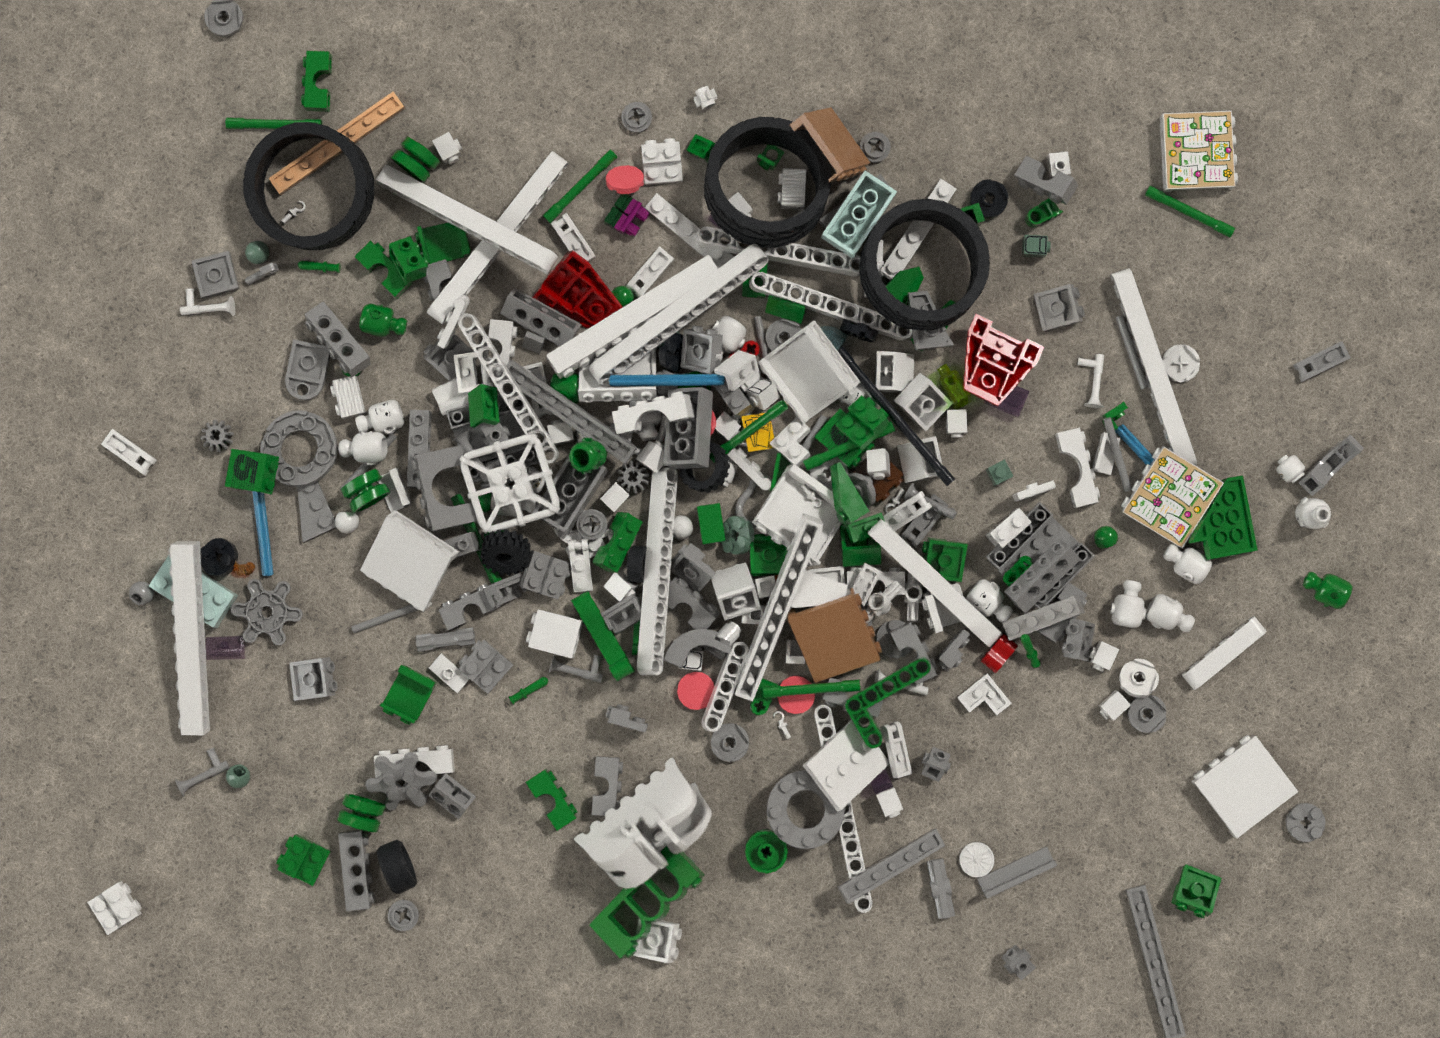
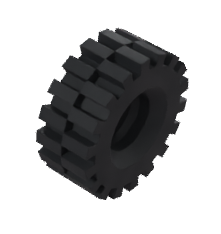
(514, 546)

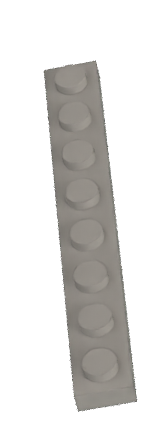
(571, 413)
(1155, 962)

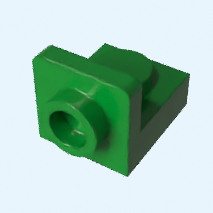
(700, 147)
(1116, 413)

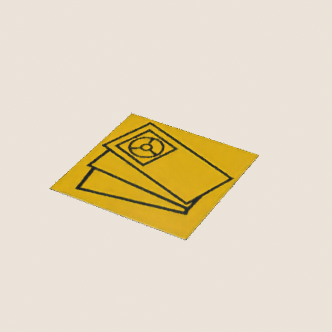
(761, 439)

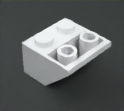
(893, 371)
(913, 464)

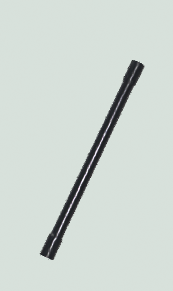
(941, 471)

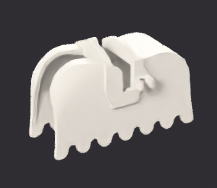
(667, 814)

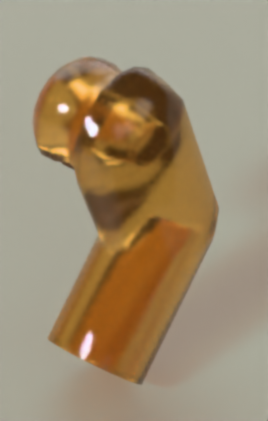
(243, 569)

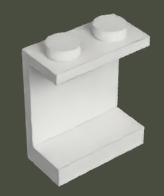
(1008, 528)

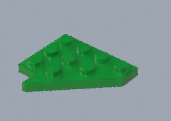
(1227, 522)

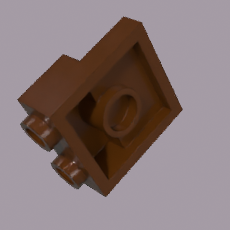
(884, 485)

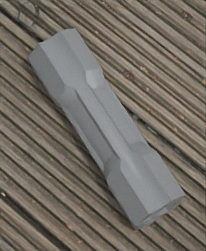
(431, 641)

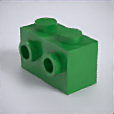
(408, 259)

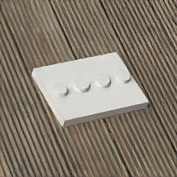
(845, 766)

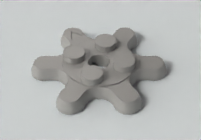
(253, 611)
(403, 771)

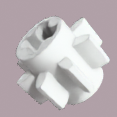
(705, 97)

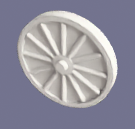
(976, 859)

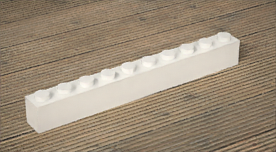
(625, 321)
(778, 606)
(190, 637)

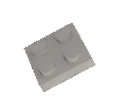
(215, 274)

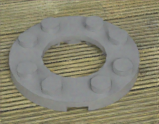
(306, 422)
(782, 825)

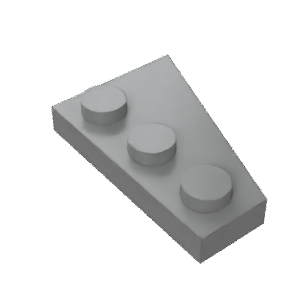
(929, 338)
(314, 512)

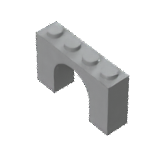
(439, 515)

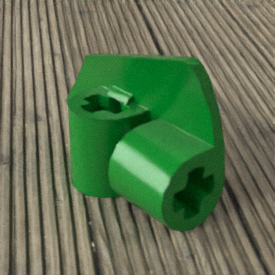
(904, 283)

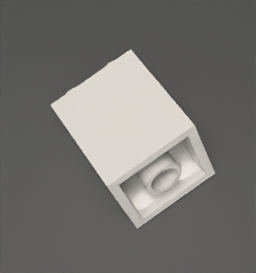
(818, 590)
(735, 591)
(554, 633)

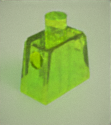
(954, 392)

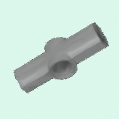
(940, 888)

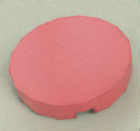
(625, 179)
(695, 690)
(796, 703)

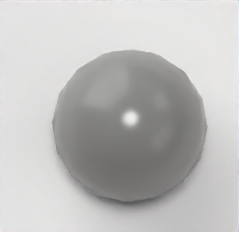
(141, 593)

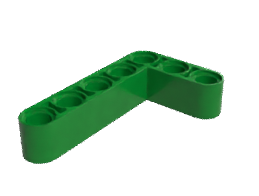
(604, 638)
(881, 694)

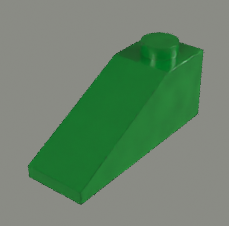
(846, 497)

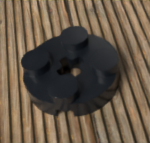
(991, 188)
(861, 331)
(666, 357)
(211, 550)

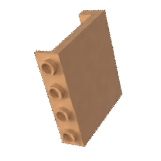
(834, 142)
(835, 637)

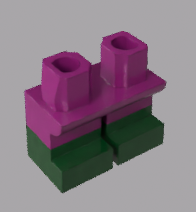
(623, 223)

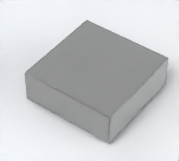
(533, 342)

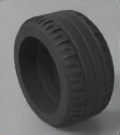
(396, 866)

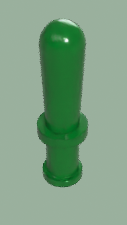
(309, 265)
(1031, 652)
(538, 684)

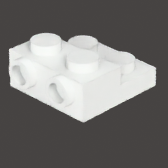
(662, 162)
(115, 907)
(660, 942)

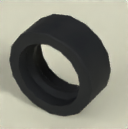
(636, 563)

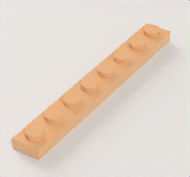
(327, 150)

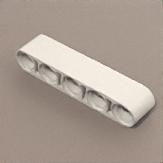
(1224, 653)
(717, 693)

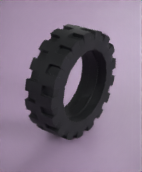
(716, 478)

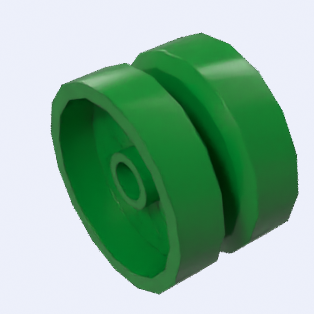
(416, 158)
(365, 491)
(360, 813)
(765, 862)

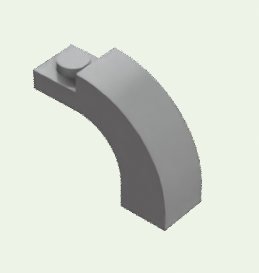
(1329, 464)
(684, 644)

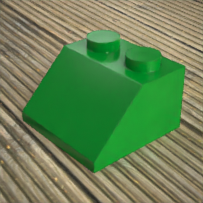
(859, 552)

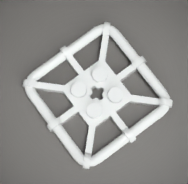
(516, 472)

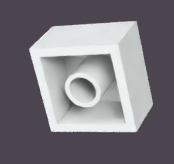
(922, 402)

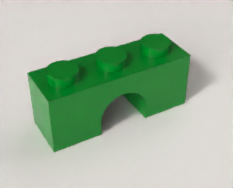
(316, 64)
(372, 256)
(624, 532)
(545, 784)

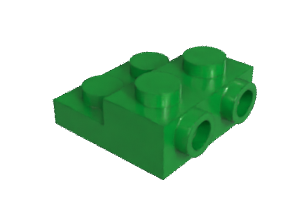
(863, 422)
(766, 556)
(946, 557)
(302, 859)
(1196, 891)

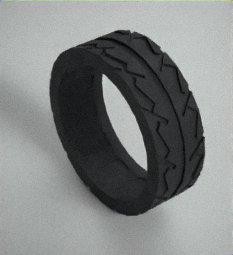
(769, 132)
(255, 179)
(950, 218)

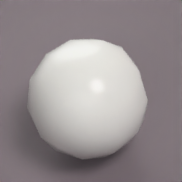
(346, 522)
(682, 527)

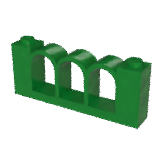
(612, 931)

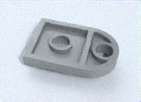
(307, 367)

